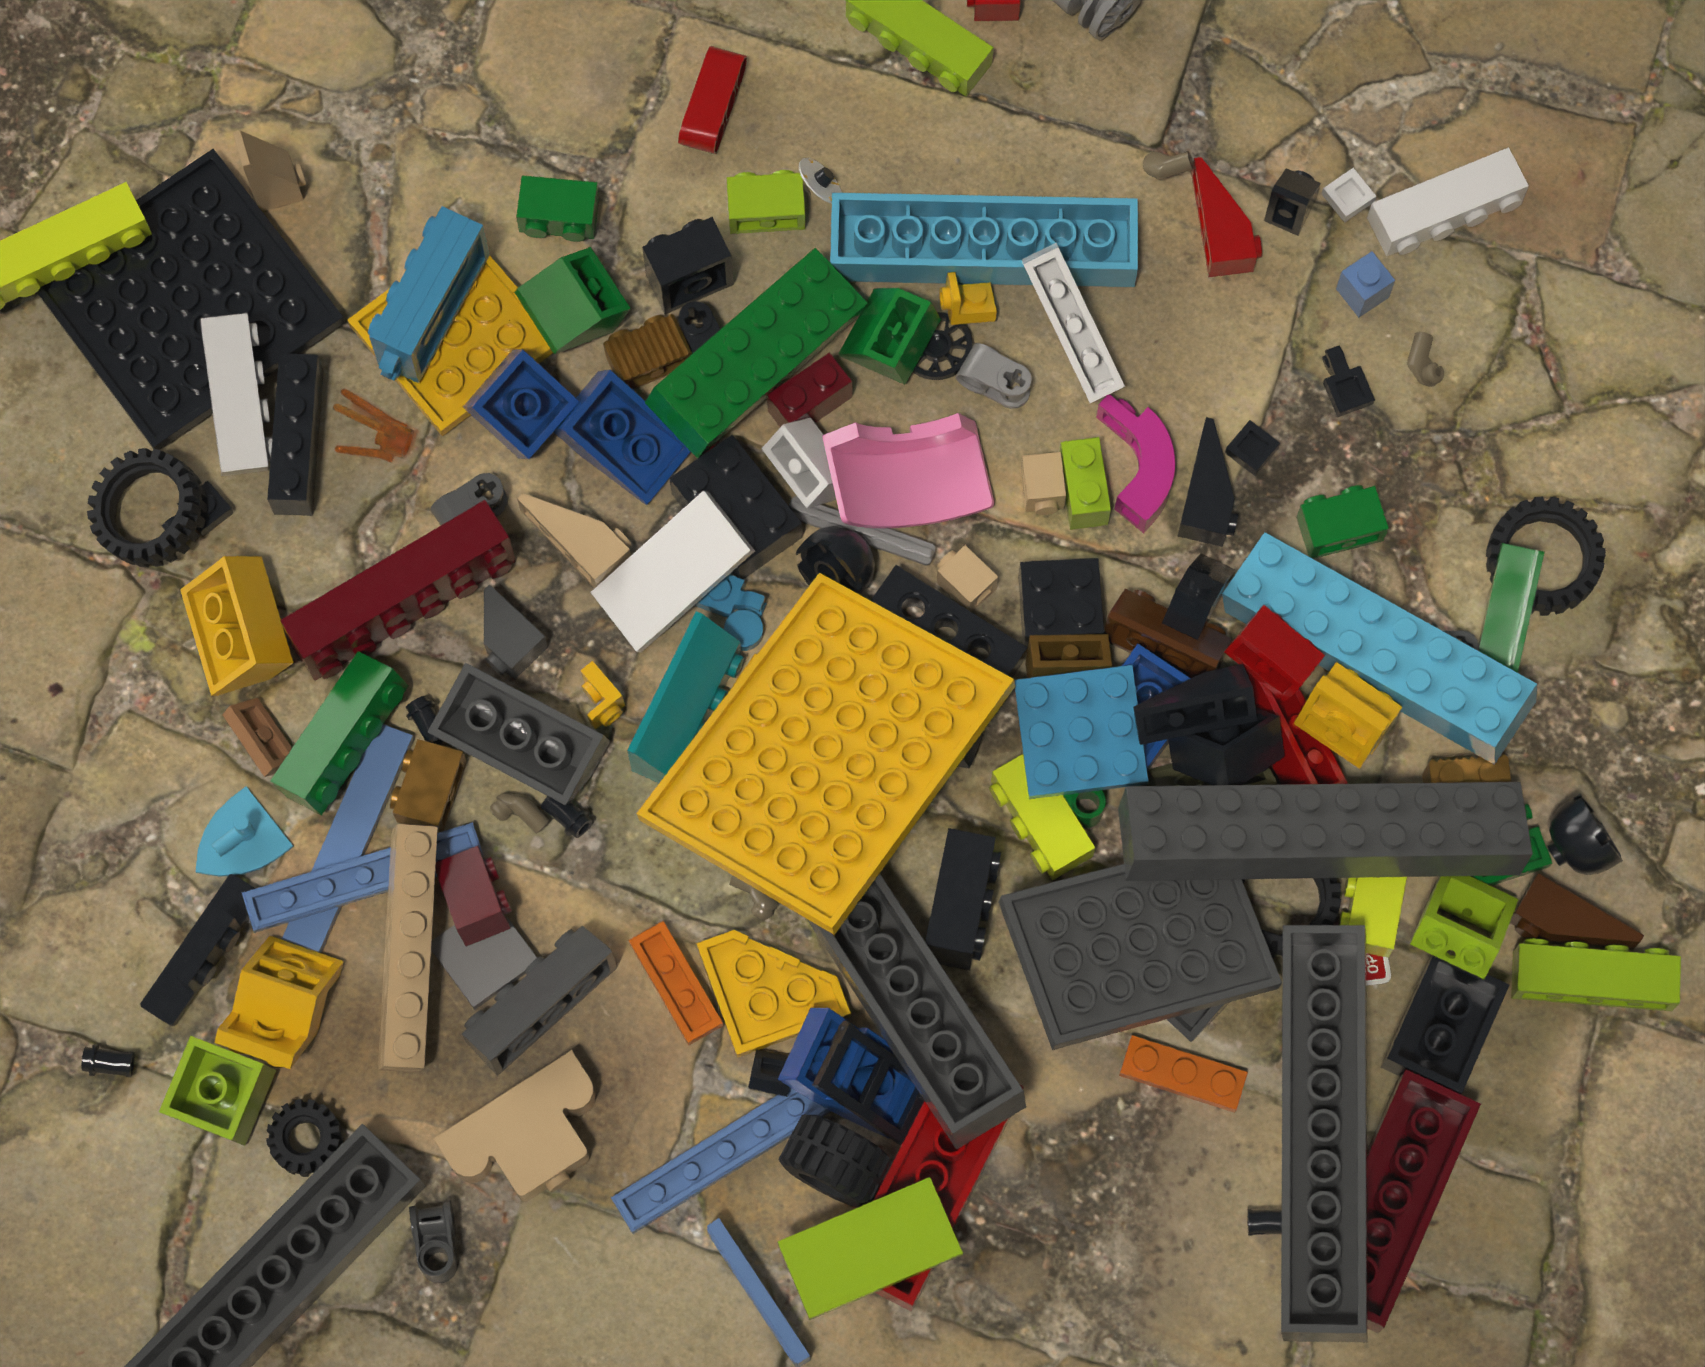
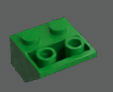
(573, 301)
(891, 333)

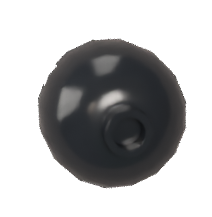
(839, 556)
(1581, 839)

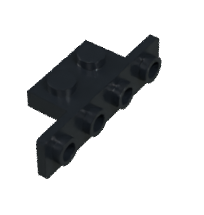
(199, 953)

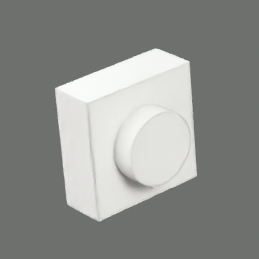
(1348, 195)

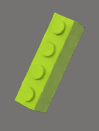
(926, 38)
(1596, 976)

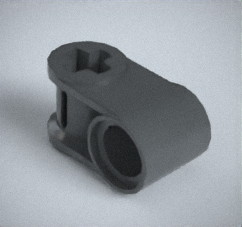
(469, 495)
(435, 1233)

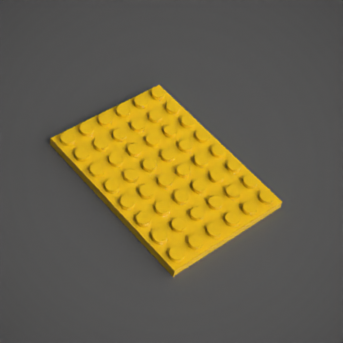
(826, 752)

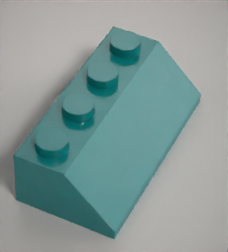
(685, 697)

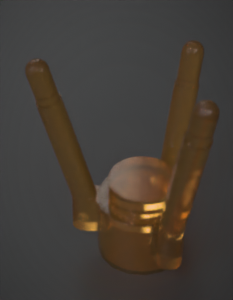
(392, 435)

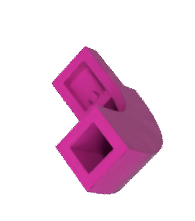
(1149, 439)

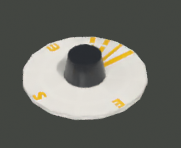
(819, 179)

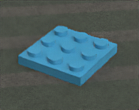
(1080, 732)

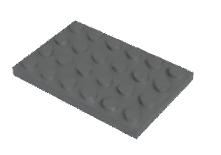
(1134, 951)

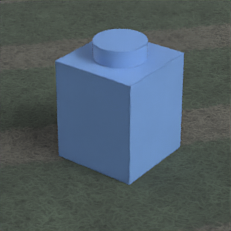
(1365, 284)

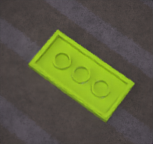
(870, 1248)

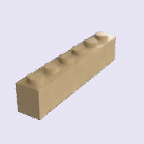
(407, 948)

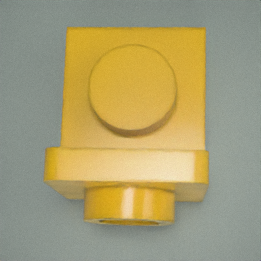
(967, 302)
(601, 689)

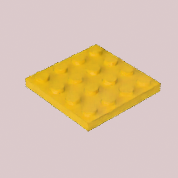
(477, 342)

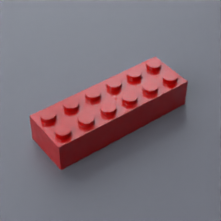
(953, 1173)

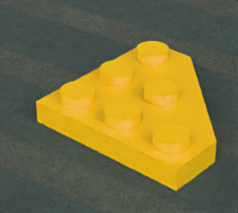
(764, 990)

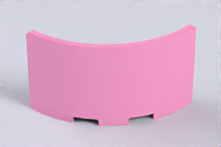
(908, 477)

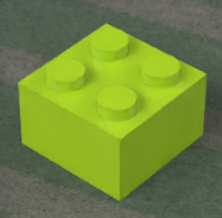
(217, 1090)

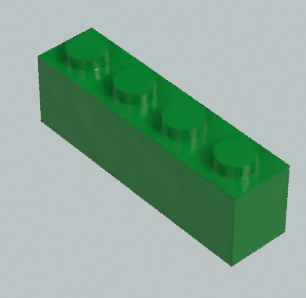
(339, 733)

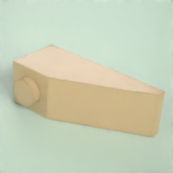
(269, 172)
(581, 539)

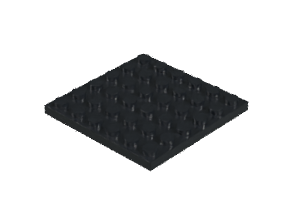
(205, 259)

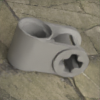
(991, 373)

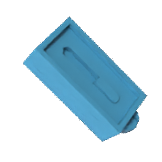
(428, 295)

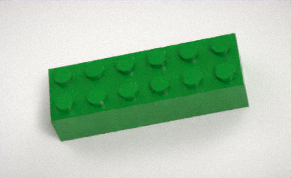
(755, 353)

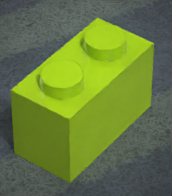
(765, 202)
(1085, 483)

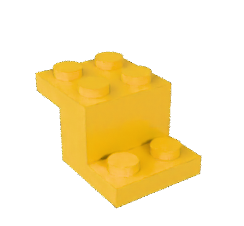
(1348, 714)
(279, 1002)

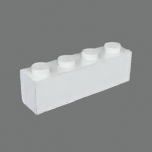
(1448, 203)
(1073, 322)
(235, 395)

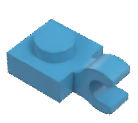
(730, 596)

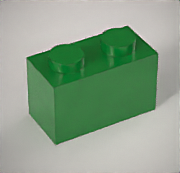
(557, 208)
(1342, 521)

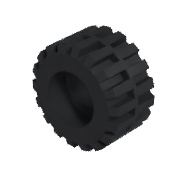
(835, 1160)

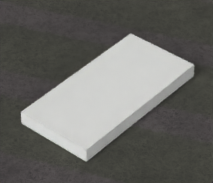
(672, 571)

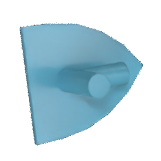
(240, 838)

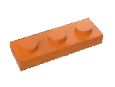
(676, 983)
(1183, 1073)

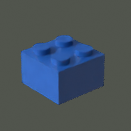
(521, 404)

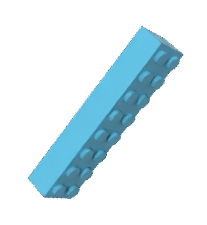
(981, 237)
(1392, 650)

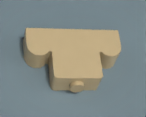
(525, 1131)

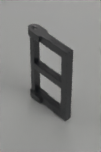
(861, 1108)

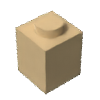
(1043, 483)
(966, 578)

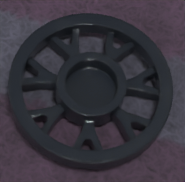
(940, 349)

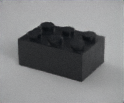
(744, 497)
(962, 898)
(1445, 1025)

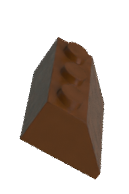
(1139, 621)

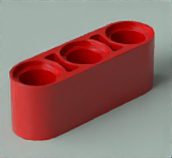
(712, 100)

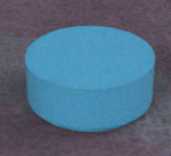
(746, 628)

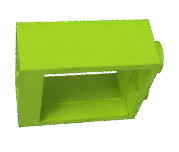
(1474, 903)

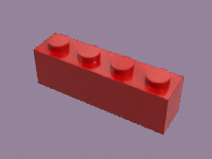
(1305, 757)

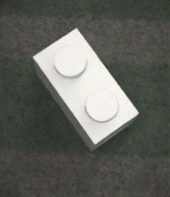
(802, 461)

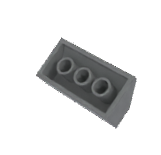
(518, 735)
(540, 999)

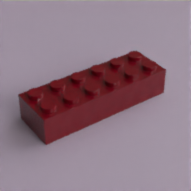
(400, 591)
(1406, 1178)

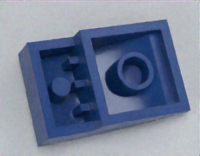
(852, 1074)

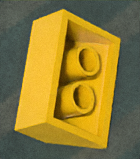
(236, 624)

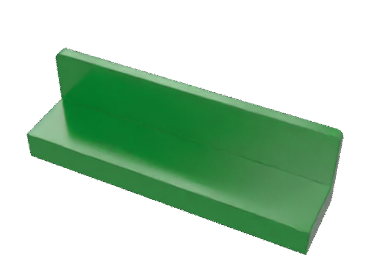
(1510, 604)

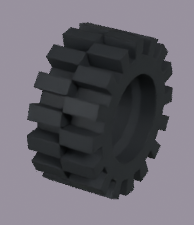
(287, 1120)

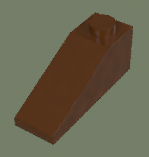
(1563, 917)

